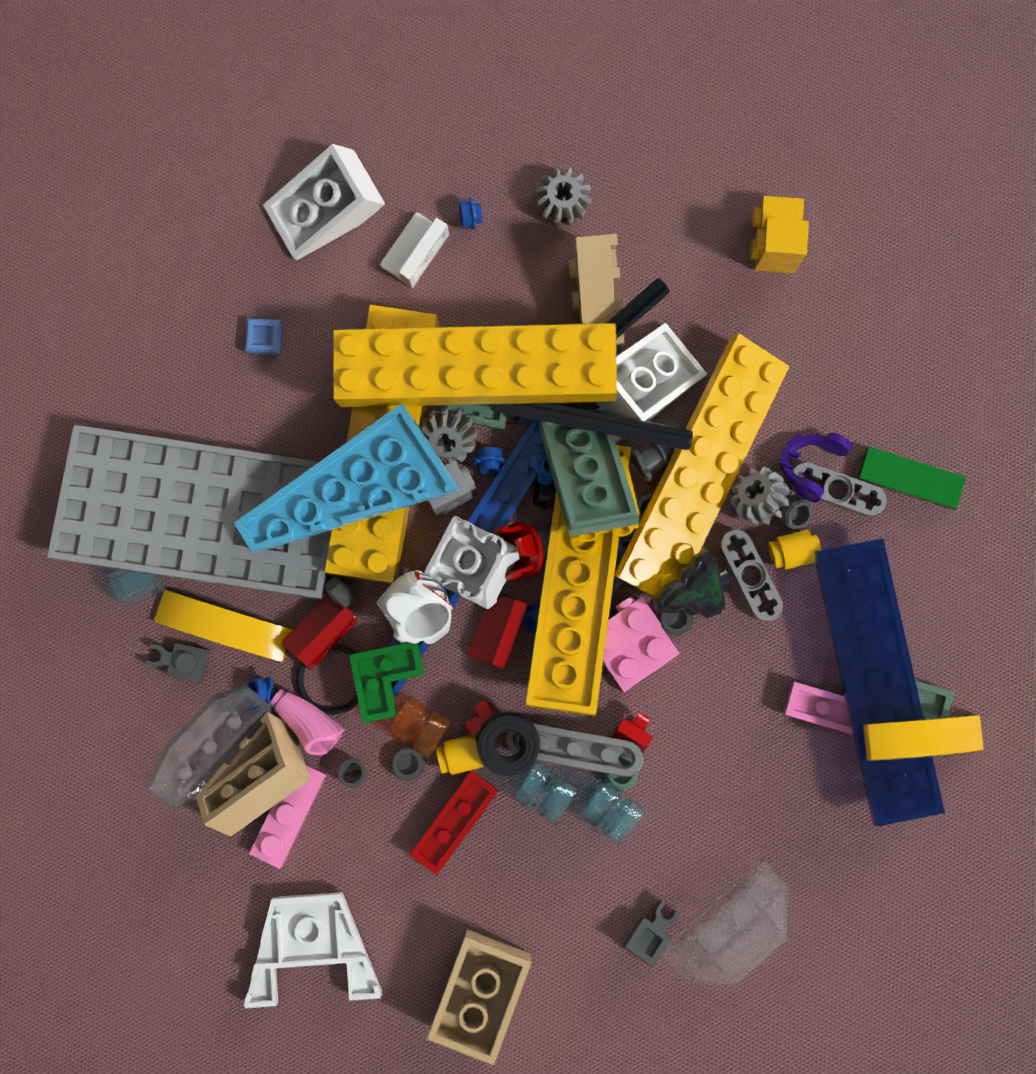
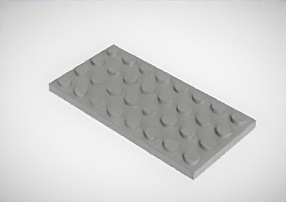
(174, 510)

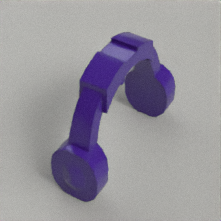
(804, 487)

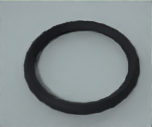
(301, 689)

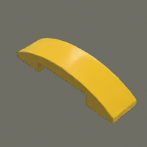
(222, 625)
(923, 738)

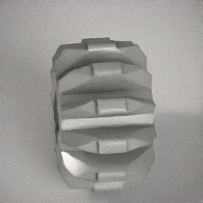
(563, 184)
(450, 434)
(760, 496)

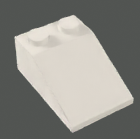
(323, 201)
(653, 375)

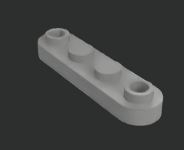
(582, 750)

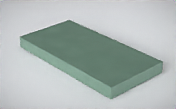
(588, 479)

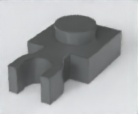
(184, 662)
(648, 937)

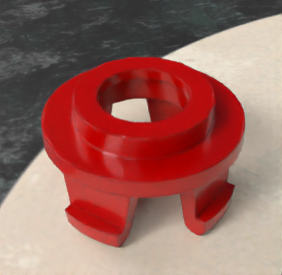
(527, 544)

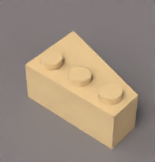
(596, 280)
(256, 778)

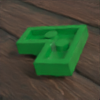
(374, 673)

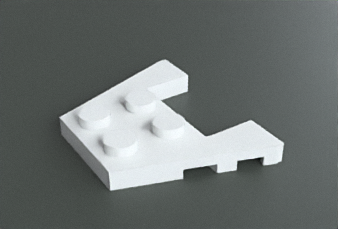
(310, 933)

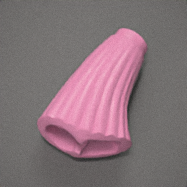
(311, 725)

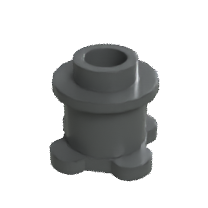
(650, 460)

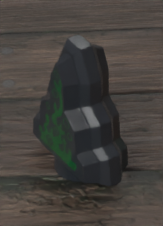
(696, 589)

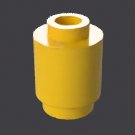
(794, 550)
(459, 755)

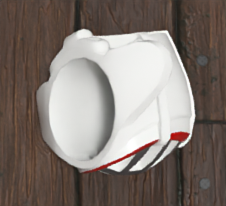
(417, 608)

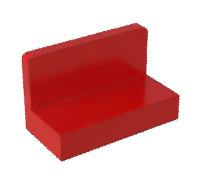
(319, 632)
(498, 632)

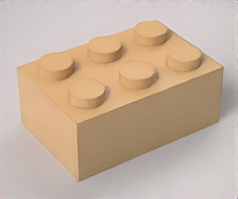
(480, 997)

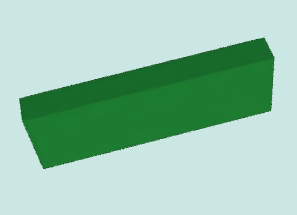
(911, 478)

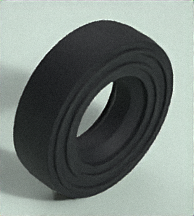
(508, 764)

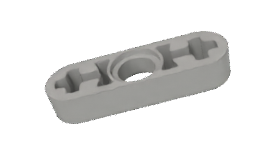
(864, 489)
(755, 601)

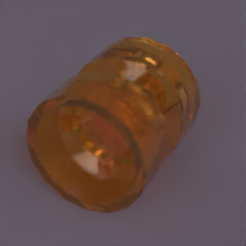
(431, 732)

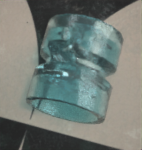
(557, 796)
(620, 821)

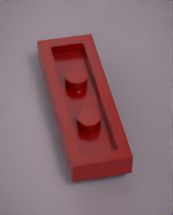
(454, 822)

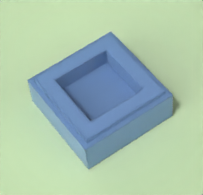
(263, 336)

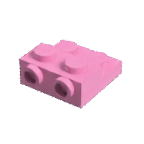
(635, 643)

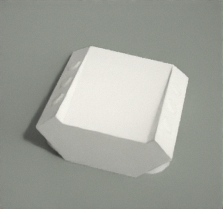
(472, 562)

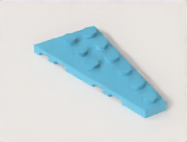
(366, 477)

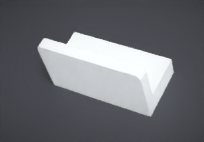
(415, 249)

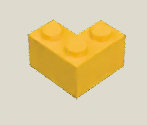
(780, 234)

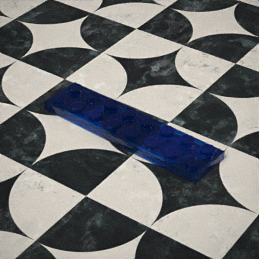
(876, 675)

